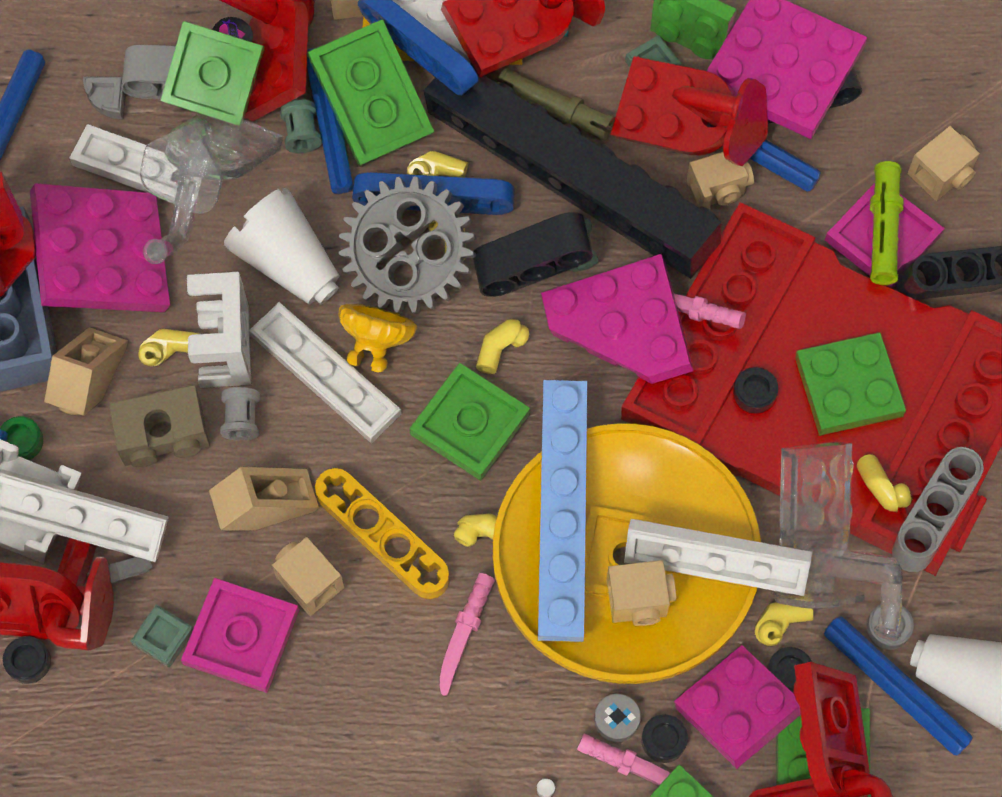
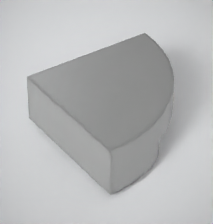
(106, 95)
(128, 568)

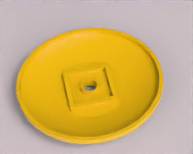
(629, 476)

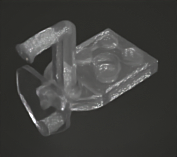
(190, 170)
(817, 520)

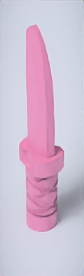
(700, 309)
(466, 623)
(624, 761)

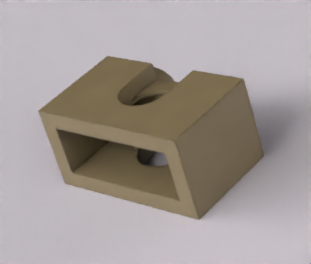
(138, 417)

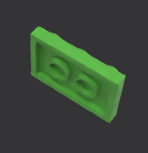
(370, 92)

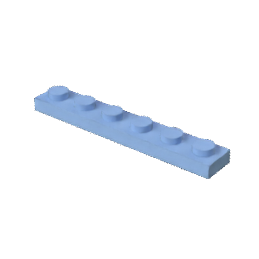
(563, 511)

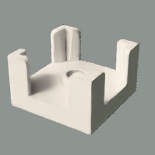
(233, 326)
(19, 537)

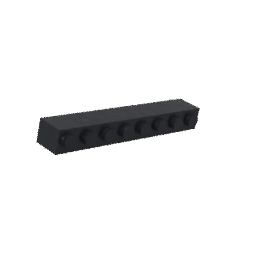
(580, 171)

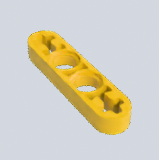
(378, 536)

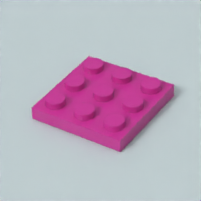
(794, 56)
(94, 246)

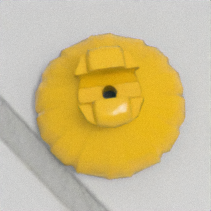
(375, 332)

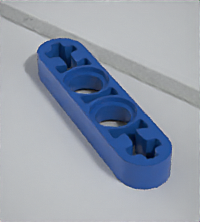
(421, 44)
(475, 194)

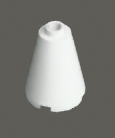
(285, 248)
(963, 671)

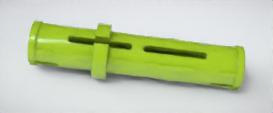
(886, 206)

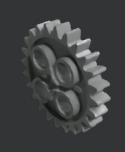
(385, 214)

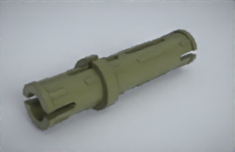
(560, 106)

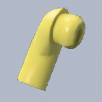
(438, 164)
(496, 340)
(163, 345)
(879, 484)
(474, 526)
(776, 620)

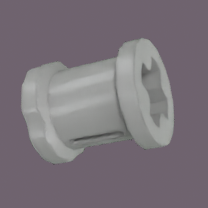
(239, 413)

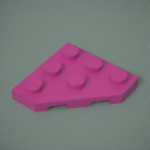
(624, 319)

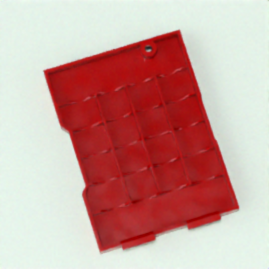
(805, 299)

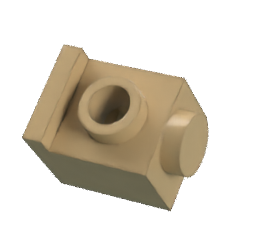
(717, 180)

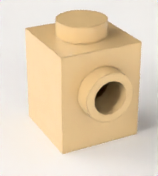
(944, 163)
(307, 575)
(640, 592)

